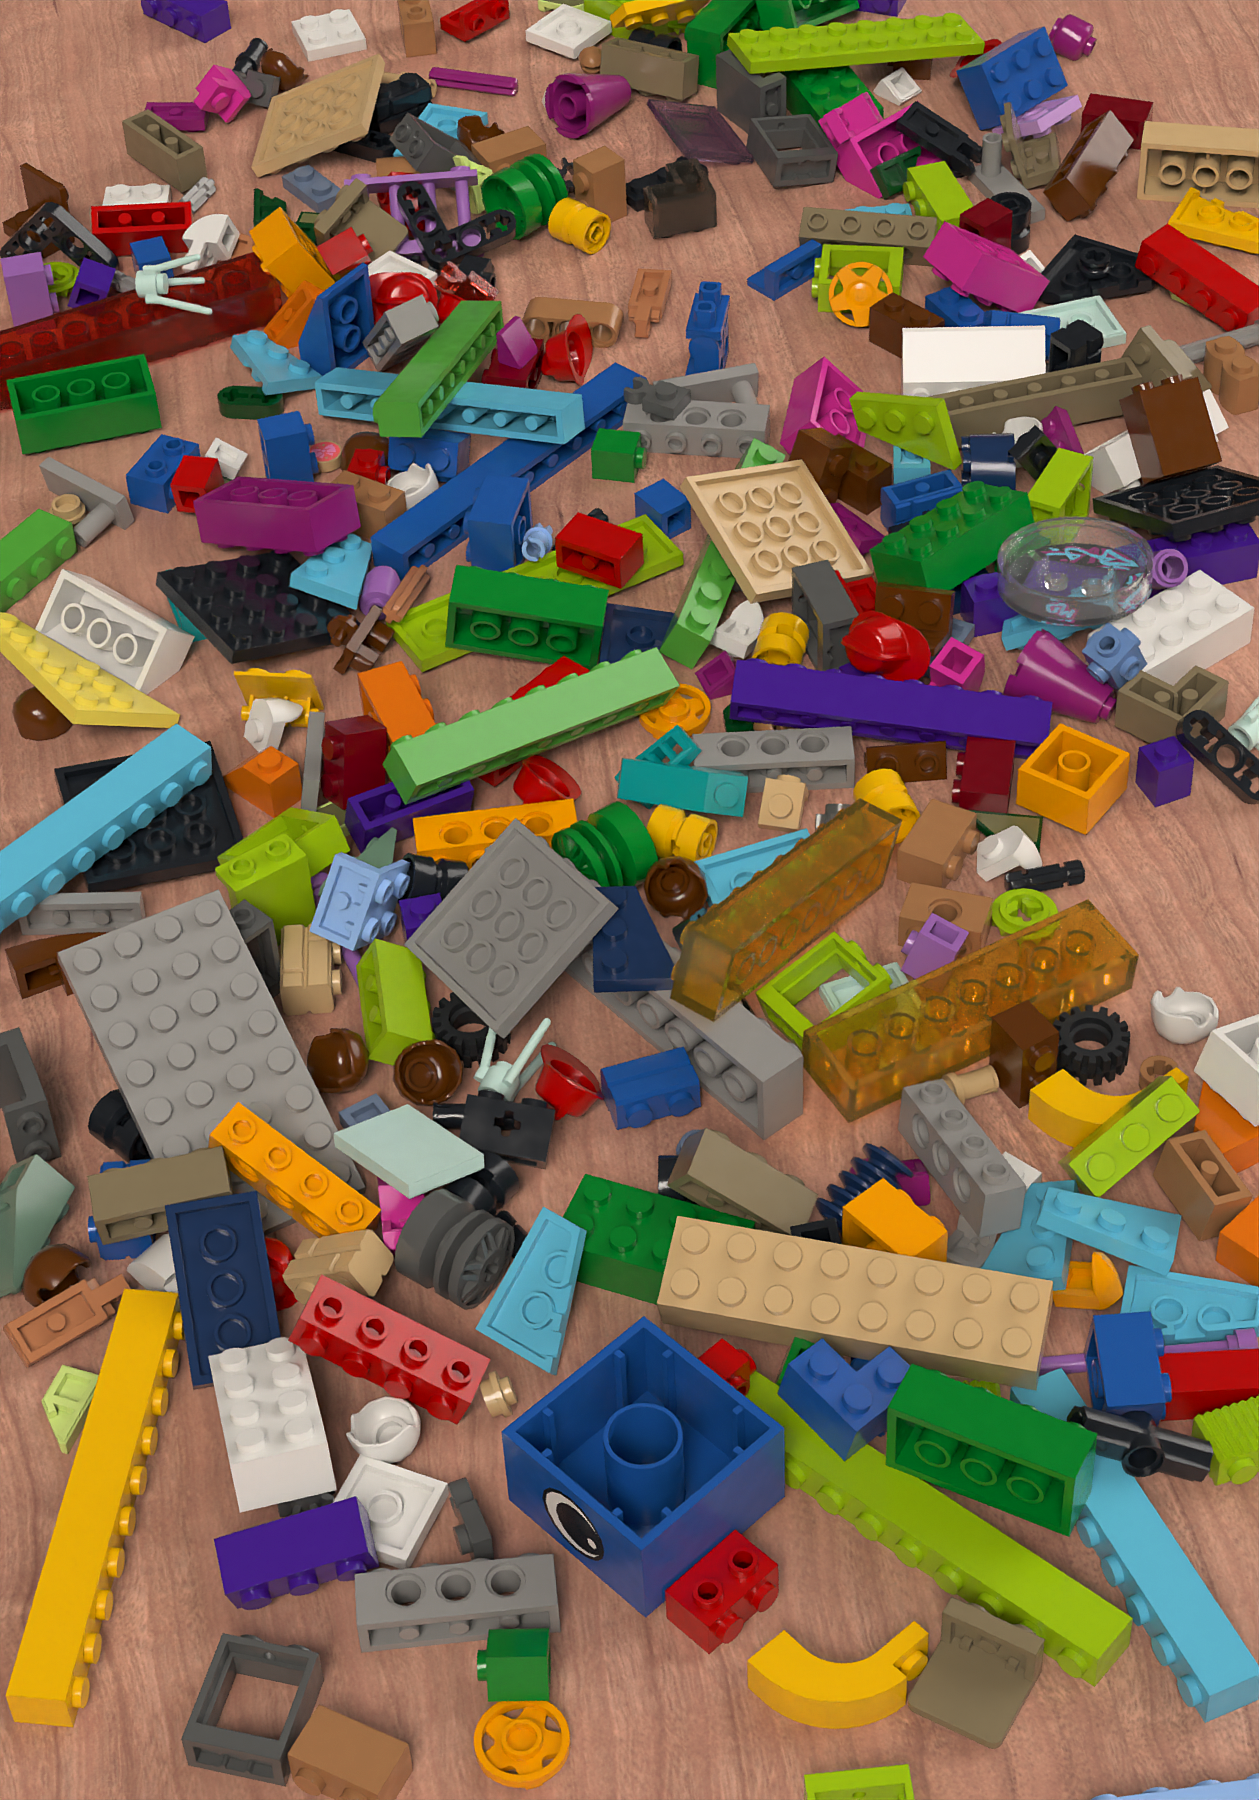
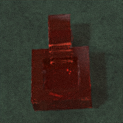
(467, 287)

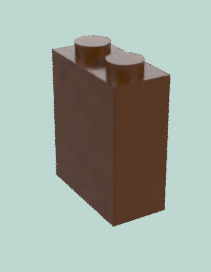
(1170, 428)

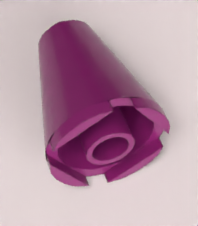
(585, 101)
(1061, 677)

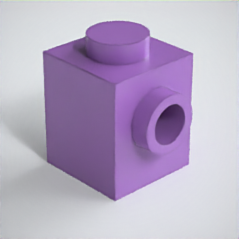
(932, 947)

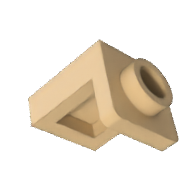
(783, 803)

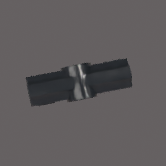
(1144, 1446)

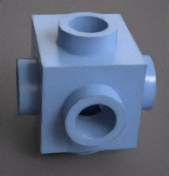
(1114, 656)

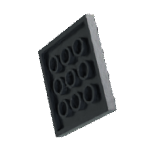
(1185, 503)
(249, 607)
(173, 845)

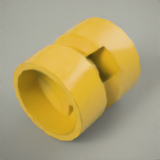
(579, 225)
(782, 639)
(888, 792)
(681, 835)

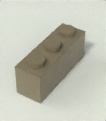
(651, 68)
(164, 150)
(740, 1183)
(134, 1198)

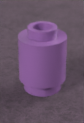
(1168, 568)
(378, 588)

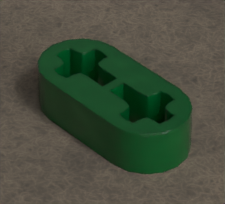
(248, 403)

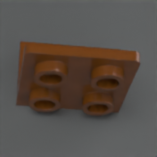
(38, 190)
(921, 607)

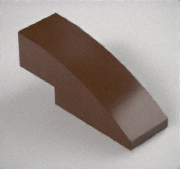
(36, 964)

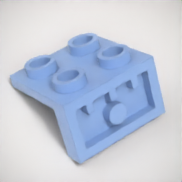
(359, 901)

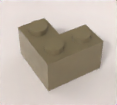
(1153, 707)

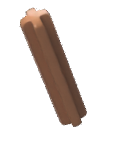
(406, 594)

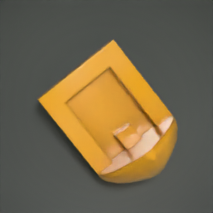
(1090, 1284)

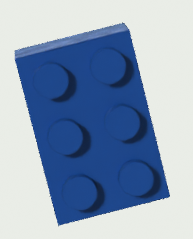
(1017, 72)

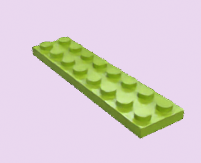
(854, 43)
(424, 626)

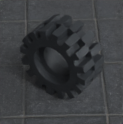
(1092, 1027)
(468, 1045)

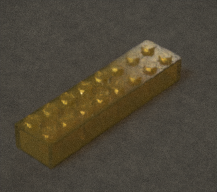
(783, 909)
(947, 1014)

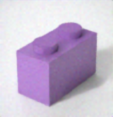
(27, 287)

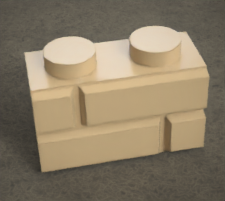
(308, 971)
(348, 1258)

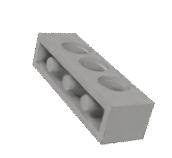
(401, 332)
(701, 428)
(815, 755)
(961, 1158)
(437, 1619)

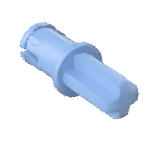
(537, 542)

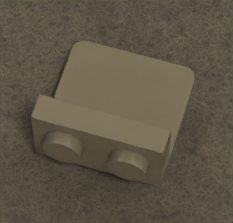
(1032, 160)
(355, 210)
(1161, 359)
(978, 1674)

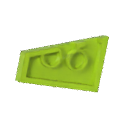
(909, 423)

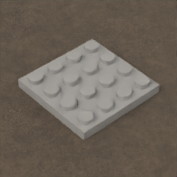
(510, 927)

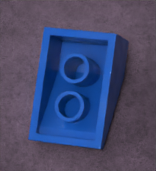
(339, 324)

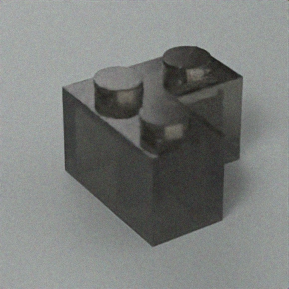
(682, 202)

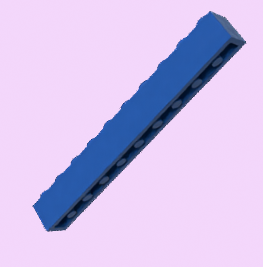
(437, 521)

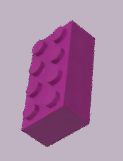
(277, 515)

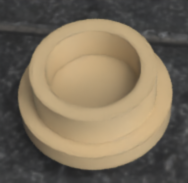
(68, 508)
(498, 1394)

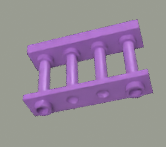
(457, 177)

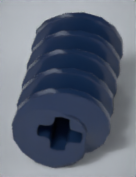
(879, 1165)

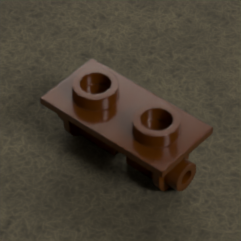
(911, 761)

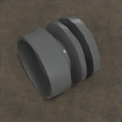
(454, 1249)

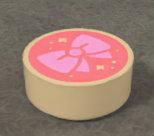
(327, 455)

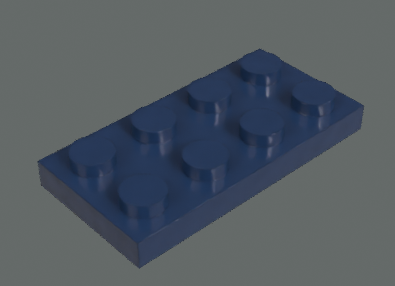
(221, 1278)

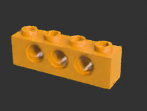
(468, 833)
(291, 1176)

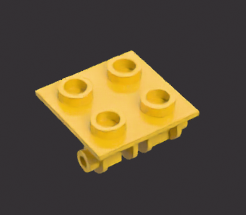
(291, 685)

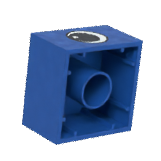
(644, 1463)

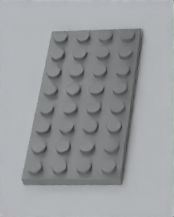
(197, 1034)

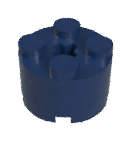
(988, 459)

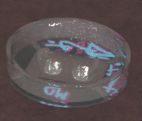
(1075, 571)

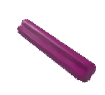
(474, 81)

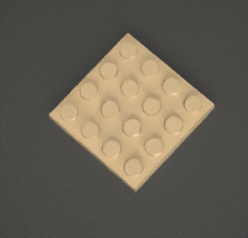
(319, 116)
(769, 523)

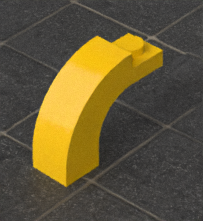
(1072, 1111)
(837, 1693)

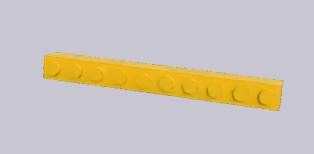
(97, 1512)

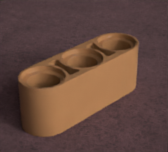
(550, 316)

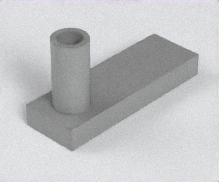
(994, 178)
(729, 384)
(102, 502)
(312, 761)
(83, 913)

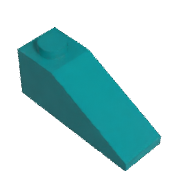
(683, 786)

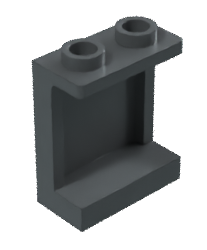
(745, 94)
(24, 1101)

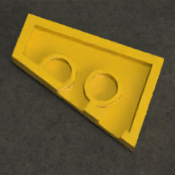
(655, 12)
(1215, 224)

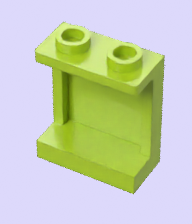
(272, 880)

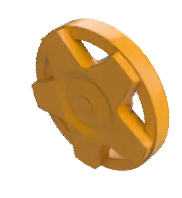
(858, 292)
(679, 712)
(522, 1743)

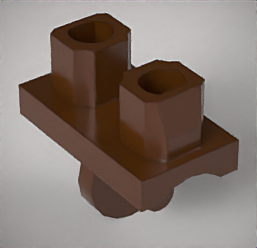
(346, 632)

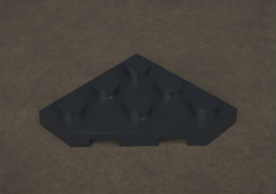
(1069, 285)

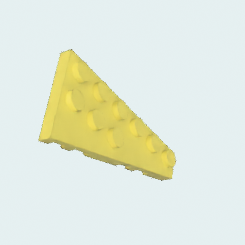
(76, 685)

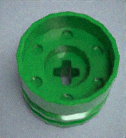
(526, 190)
(608, 846)

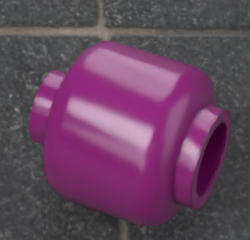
(1072, 37)

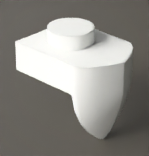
(740, 631)
(268, 721)
(1006, 851)

